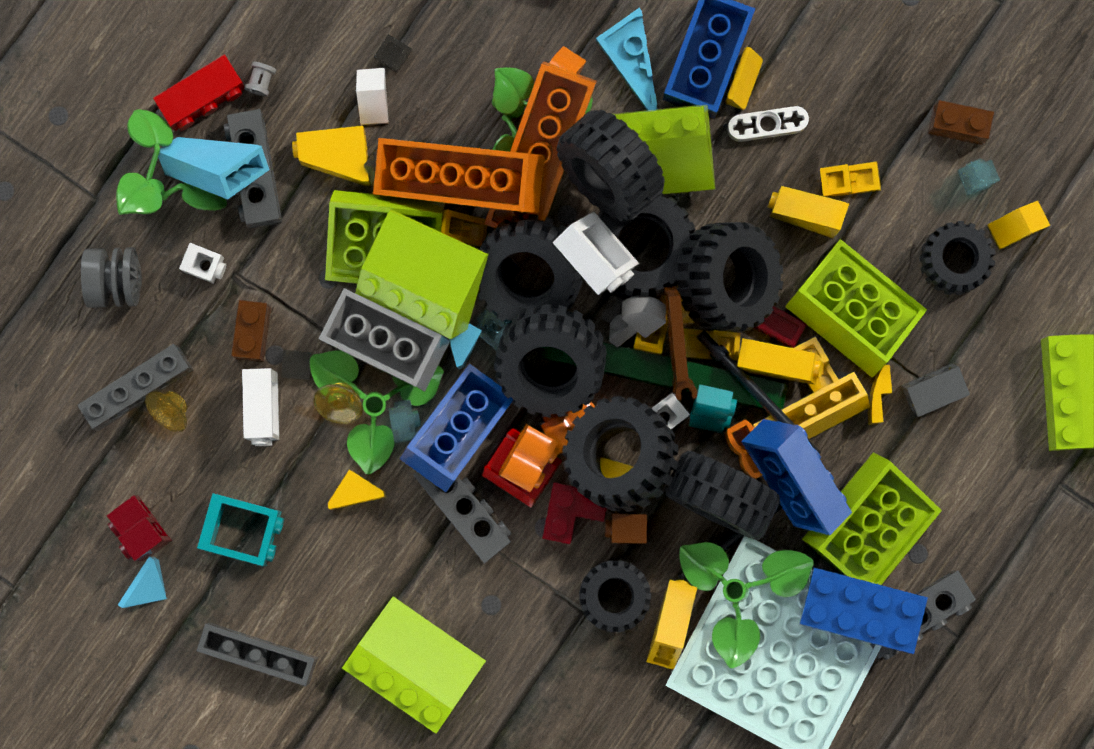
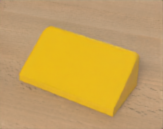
(744, 79)

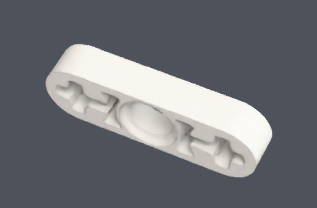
(787, 114)

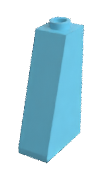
(213, 165)

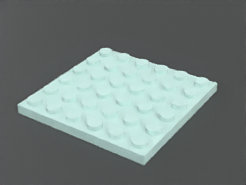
(795, 681)

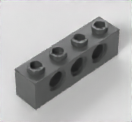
(268, 210)
(134, 386)
(486, 546)
(959, 602)
(257, 654)

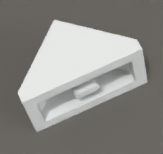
(372, 96)

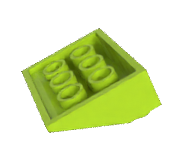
(680, 144)
(356, 223)
(422, 275)
(856, 308)
(1069, 390)
(883, 525)
(414, 664)

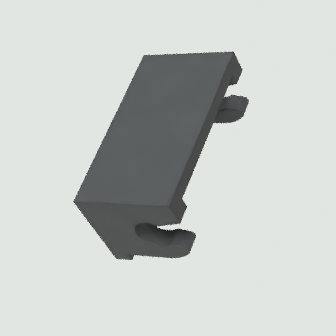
(935, 389)

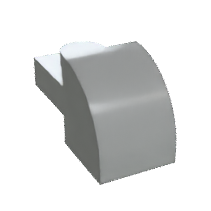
(638, 315)

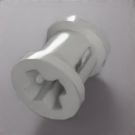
(253, 86)

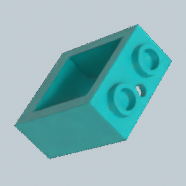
(213, 521)

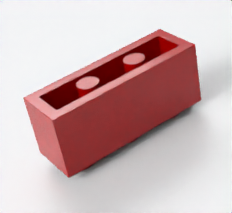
(199, 94)

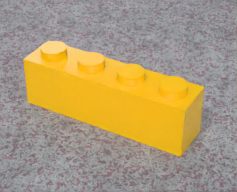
(828, 406)

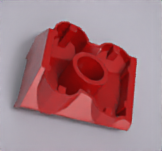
(493, 467)

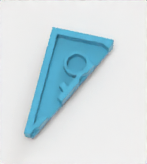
(628, 52)

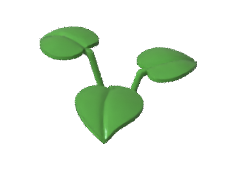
(509, 97)
(146, 194)
(368, 444)
(704, 566)

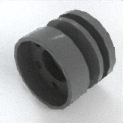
(116, 277)

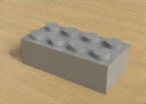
(384, 339)

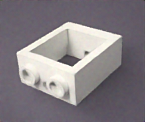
(596, 254)
(260, 406)

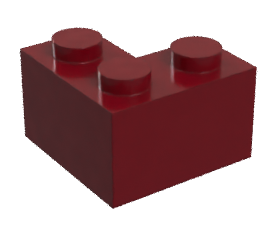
(563, 508)
(138, 529)

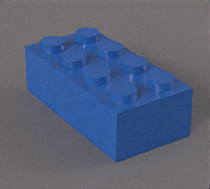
(708, 54)
(456, 428)
(797, 475)
(863, 611)

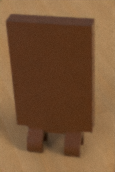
(677, 343)

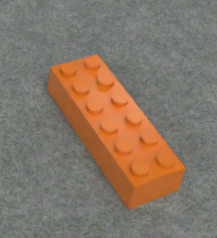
(553, 107)
(459, 175)

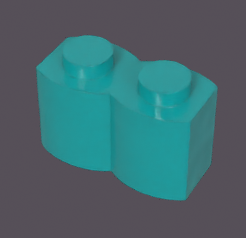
(712, 409)

